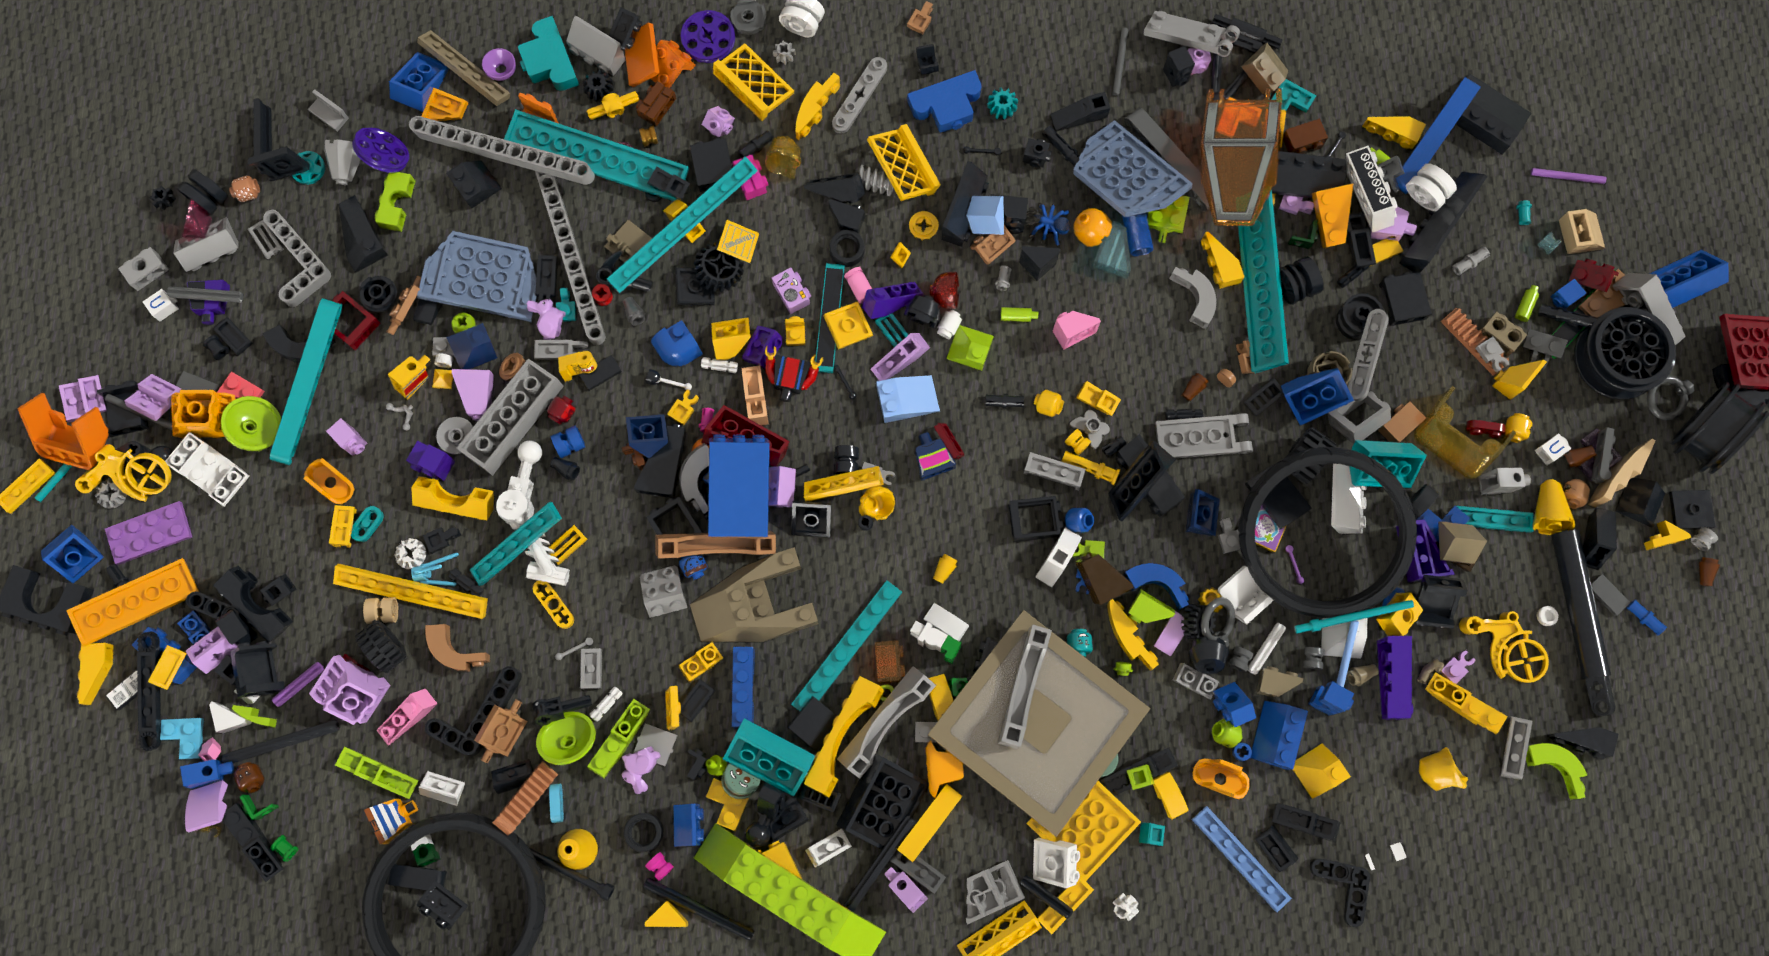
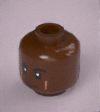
(248, 777)

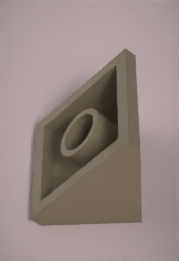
(1460, 542)

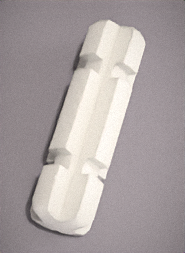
(719, 365)
(605, 704)

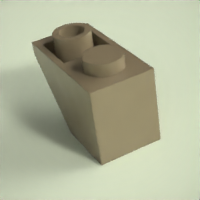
(1275, 683)

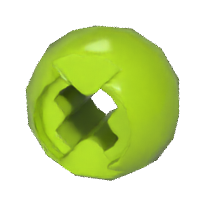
(462, 318)

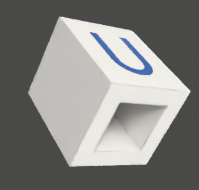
(161, 305)
(1553, 449)

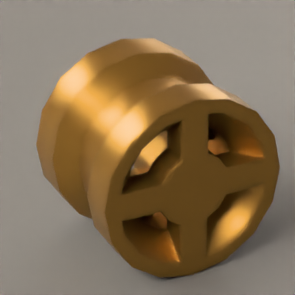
(648, 136)

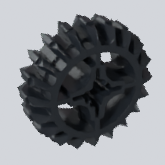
(704, 266)

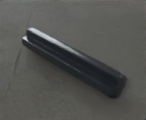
(1046, 897)

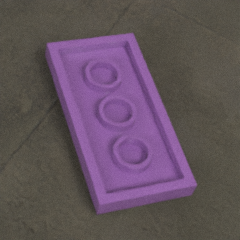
(148, 533)

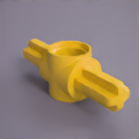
(612, 105)

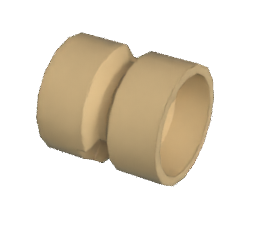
(380, 610)

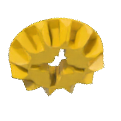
(917, 220)

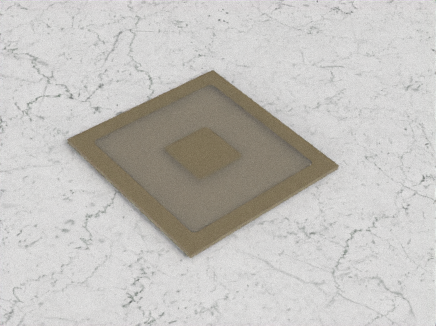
(1071, 731)

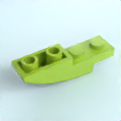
(619, 739)

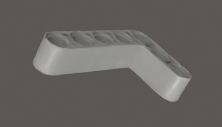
(302, 253)

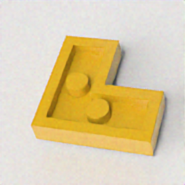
(732, 808)

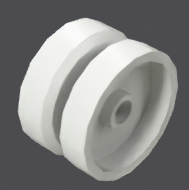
(802, 16)
(1431, 187)

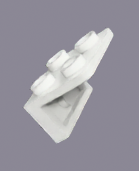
(1244, 595)

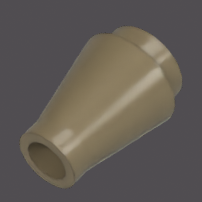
(1361, 674)

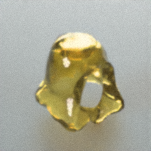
(783, 164)

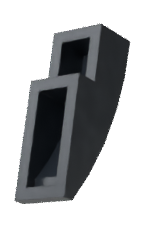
(1360, 241)

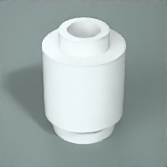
(949, 324)

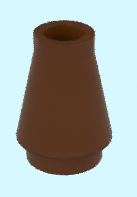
(1195, 385)
(1580, 455)
(1708, 569)

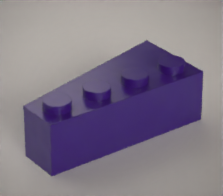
(1395, 676)

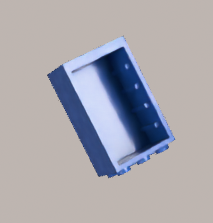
(738, 486)

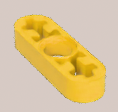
(565, 612)

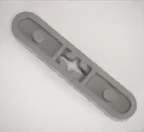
(850, 109)
(1372, 336)

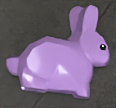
(549, 320)
(638, 765)

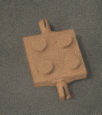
(400, 310)
(500, 730)

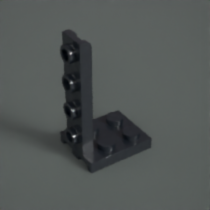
(275, 163)

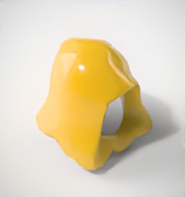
(1440, 771)

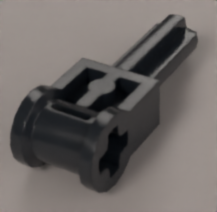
(554, 709)

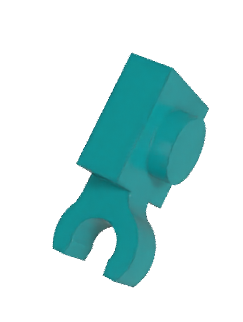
(566, 305)

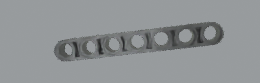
(1156, 139)

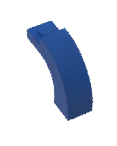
(1159, 575)

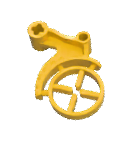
(112, 464)
(1502, 632)

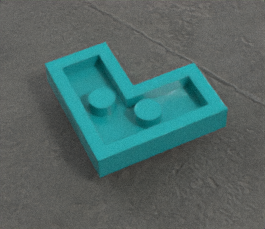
(1295, 96)

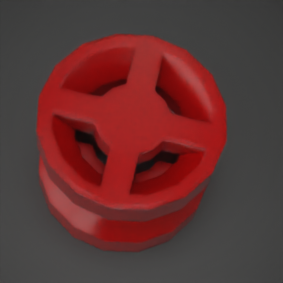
(603, 299)

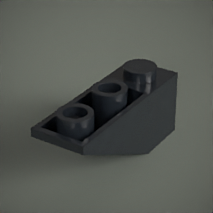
(1083, 111)
(1593, 740)

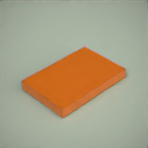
(642, 57)

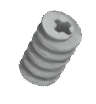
(875, 181)

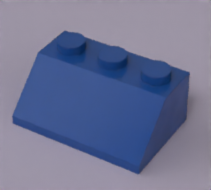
(1278, 734)

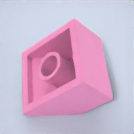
(1074, 327)

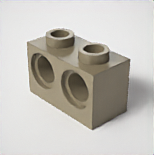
(1505, 329)

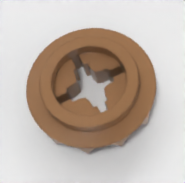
(511, 366)

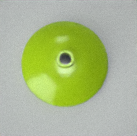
(250, 412)
(556, 737)

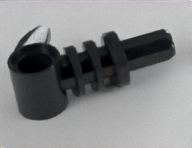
(609, 265)

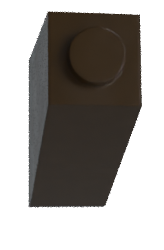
(1101, 578)

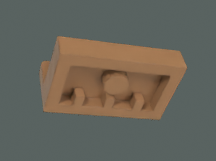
(992, 245)

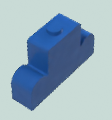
(947, 101)

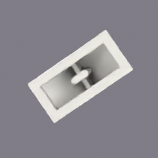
(226, 719)

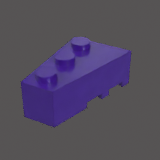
(1426, 556)

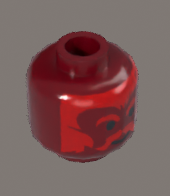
(561, 409)

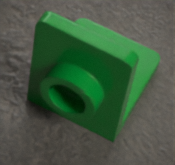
(250, 809)

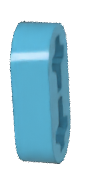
(556, 803)

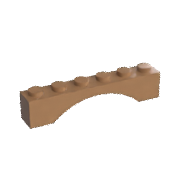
(699, 543)

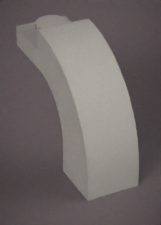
(1203, 293)
(689, 474)

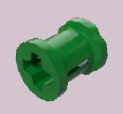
(284, 848)

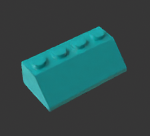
(1399, 458)
(769, 757)

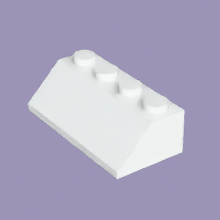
(1347, 502)

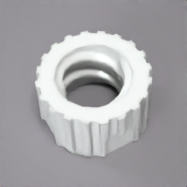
(443, 360)

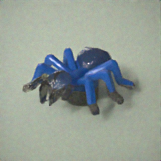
(1051, 224)

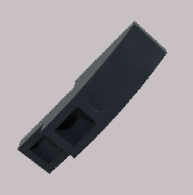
(253, 841)

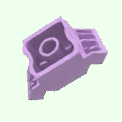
(349, 691)

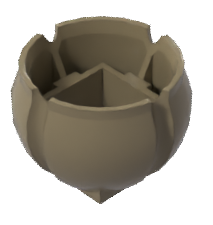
(1333, 360)

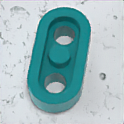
(365, 523)

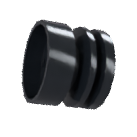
(1300, 280)

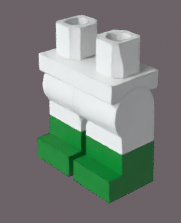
(936, 640)

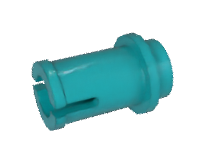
(1524, 212)

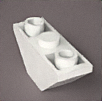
(1058, 557)

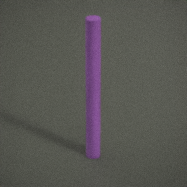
(1568, 176)

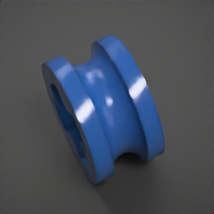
(1244, 757)

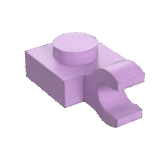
(1294, 204)

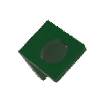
(1307, 243)

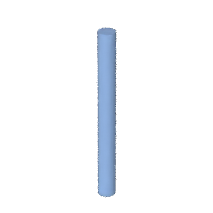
(1347, 653)

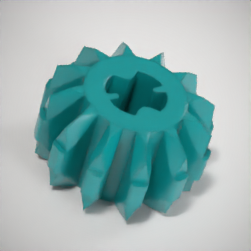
(1002, 109)

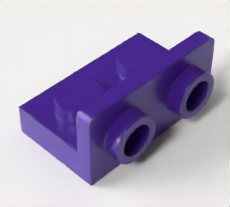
(756, 348)

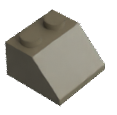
(1265, 69)

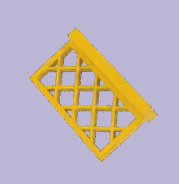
(740, 87)
(915, 160)

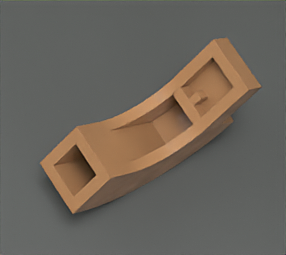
(440, 646)

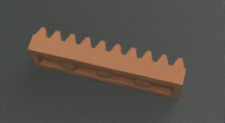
(1468, 335)
(525, 798)

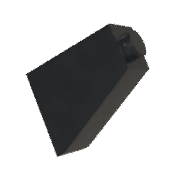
(1600, 537)

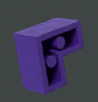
(430, 461)

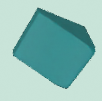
(1151, 834)

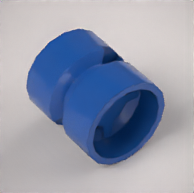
(568, 441)

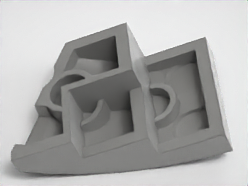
(991, 895)

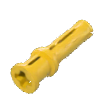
(1099, 470)

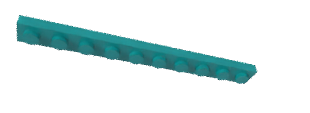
(681, 225)

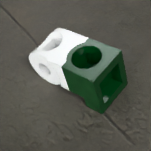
(425, 851)

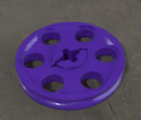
(703, 42)
(380, 149)

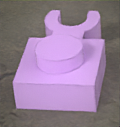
(1455, 669)

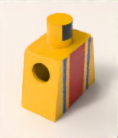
(410, 375)

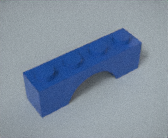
(742, 685)

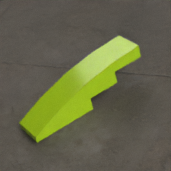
(376, 772)

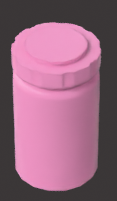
(857, 283)

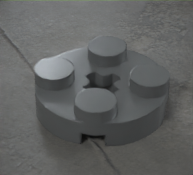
(750, 26)

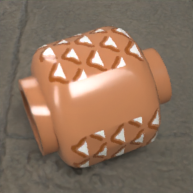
(244, 188)

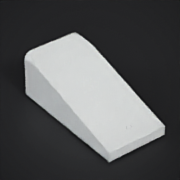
(827, 848)

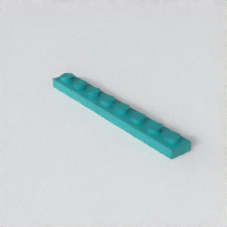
(848, 645)

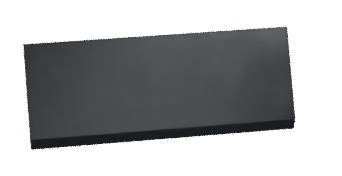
(1139, 479)

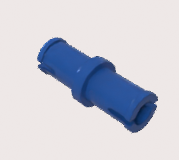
(1646, 617)

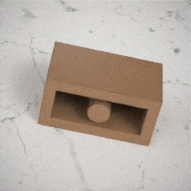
(1402, 423)

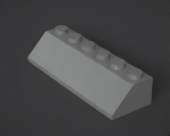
(510, 416)

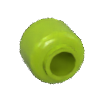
(1226, 734)

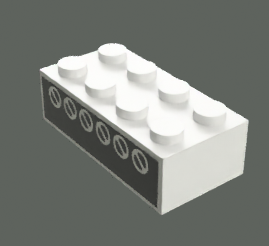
(1371, 188)

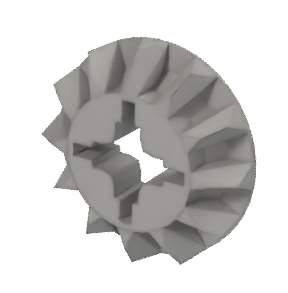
(106, 501)

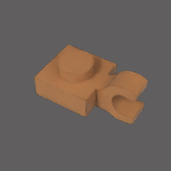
(920, 19)
(1244, 357)

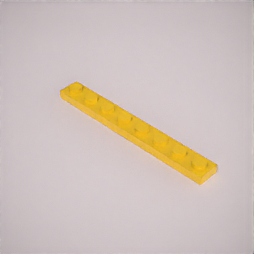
(410, 591)

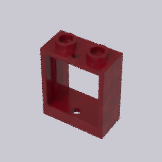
(363, 330)

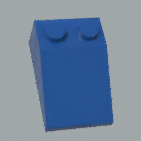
(416, 81)
(1316, 394)

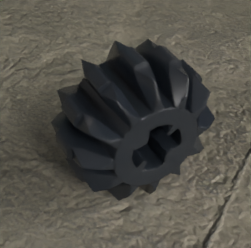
(603, 85)

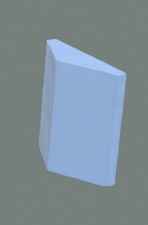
(986, 215)

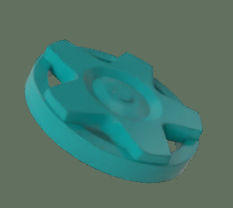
(312, 159)

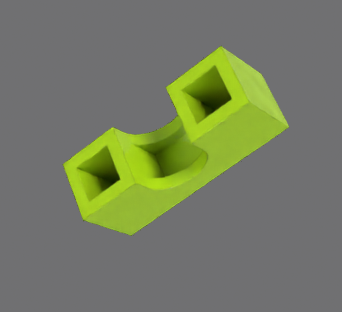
(396, 186)

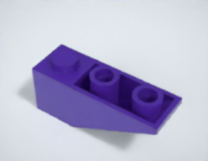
(888, 299)

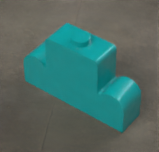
(547, 56)

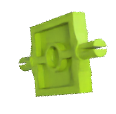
(1170, 218)

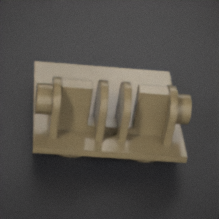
(628, 240)

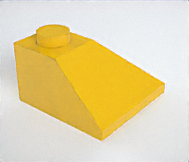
(730, 337)
(1517, 378)
(1320, 771)

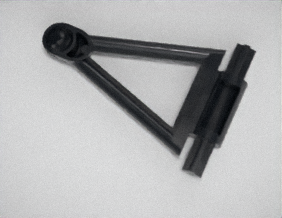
(1250, 39)

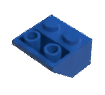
(687, 825)

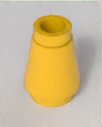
(944, 568)

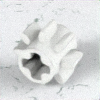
(1125, 907)

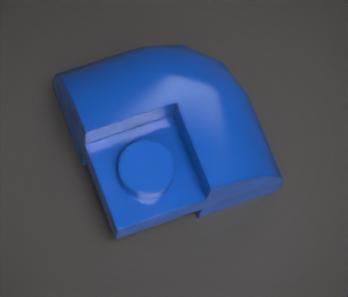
(676, 345)

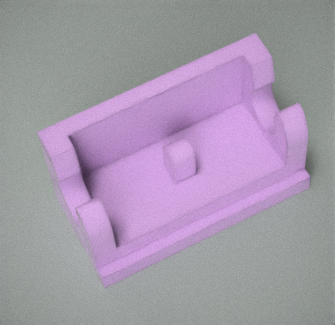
(781, 486)

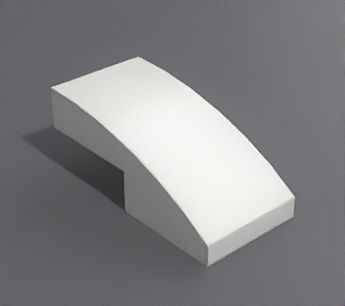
(946, 622)

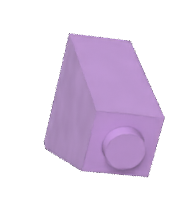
(475, 390)

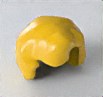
(877, 503)

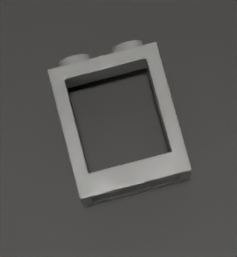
(1367, 427)

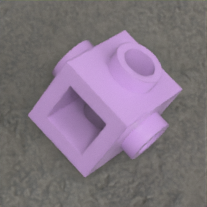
(1201, 59)
(718, 121)

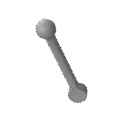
(589, 641)

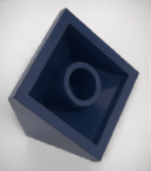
(647, 433)
(1202, 513)

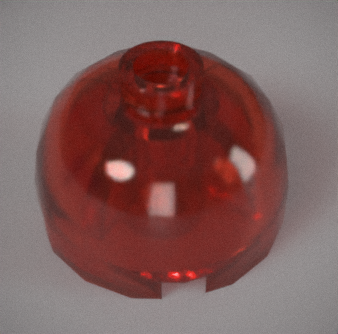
(945, 290)

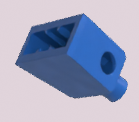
(197, 774)

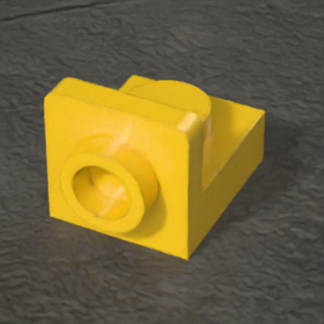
(795, 331)

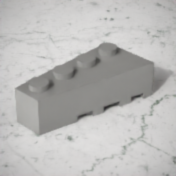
(1647, 293)

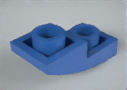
(194, 627)

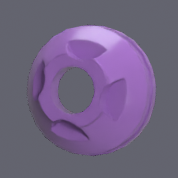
(494, 59)

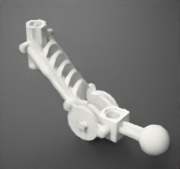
(516, 508)

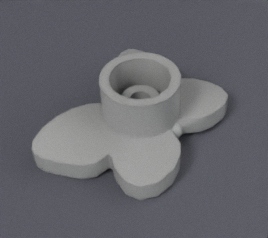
(1092, 427)

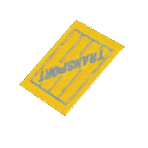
(738, 241)

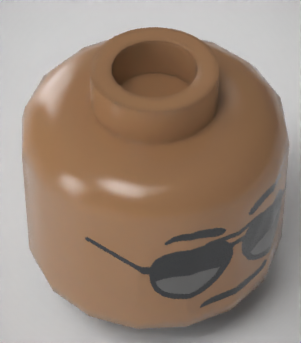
(1576, 493)

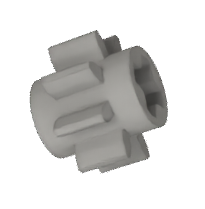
(780, 52)

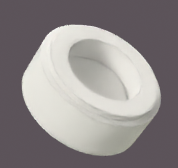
(1547, 616)

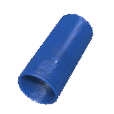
(1138, 240)

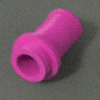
(707, 416)

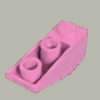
(406, 715)

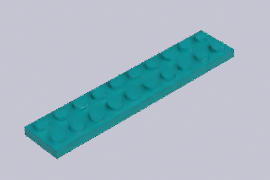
(603, 156)
(1263, 292)

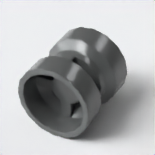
(1313, 658)
(1240, 659)

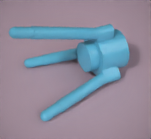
(423, 572)

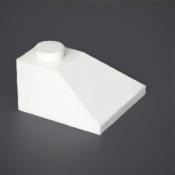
(1335, 637)

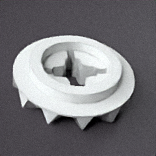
(418, 554)

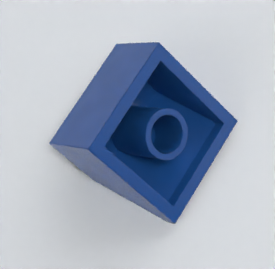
(71, 554)

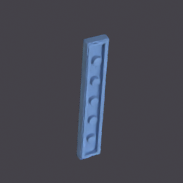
(1241, 859)

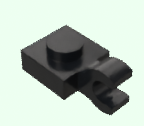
(438, 538)

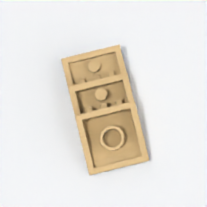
(1622, 471)

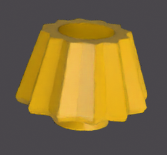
(1209, 595)

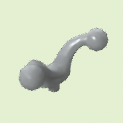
(406, 426)

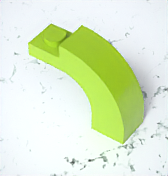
(1564, 761)

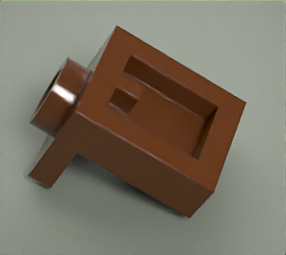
(638, 458)

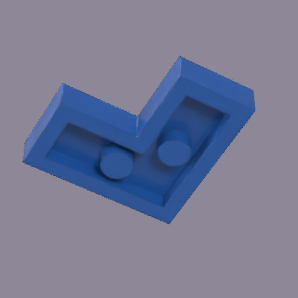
(1455, 515)

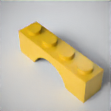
(430, 495)

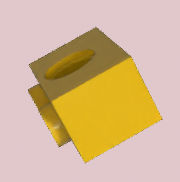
(1399, 622)

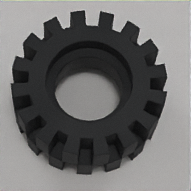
(1192, 621)

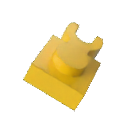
(681, 410)

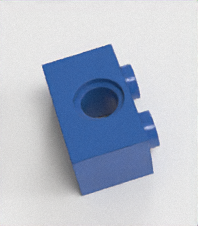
(1234, 704)

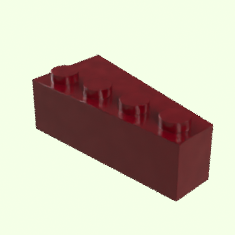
(733, 423)

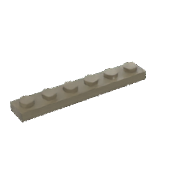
(463, 68)

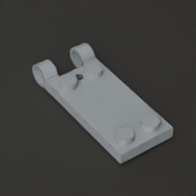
(1191, 33)
(1202, 436)

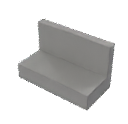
(328, 111)

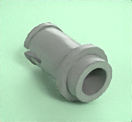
(1003, 279)

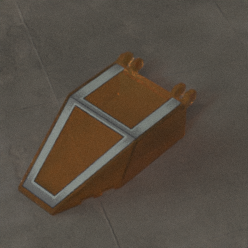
(1240, 156)

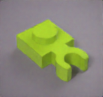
(1095, 547)

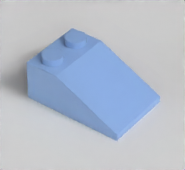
(907, 397)

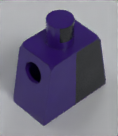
(207, 307)

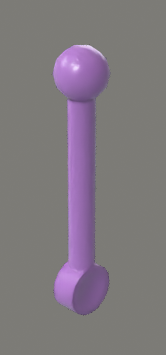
(1289, 549)

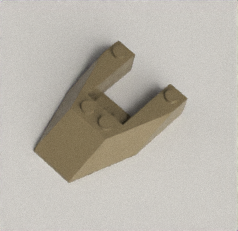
(742, 608)

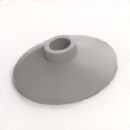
(447, 432)

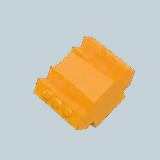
(198, 412)

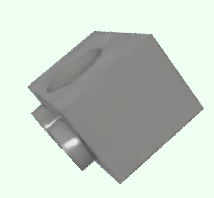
(153, 268)

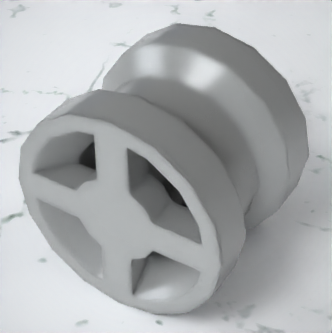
(1704, 539)

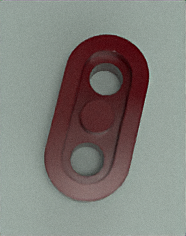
(1478, 427)

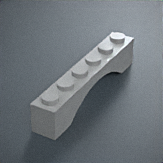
(1023, 688)
(861, 751)

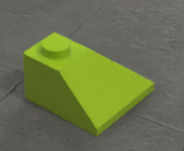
(970, 347)
(1149, 609)

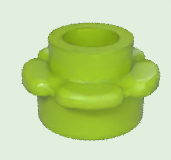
(1123, 668)

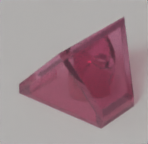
(196, 221)

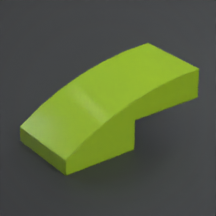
(252, 715)

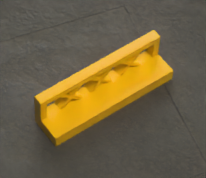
(843, 483)
(1003, 940)

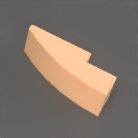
(755, 395)

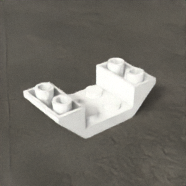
(207, 468)

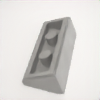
(1516, 748)

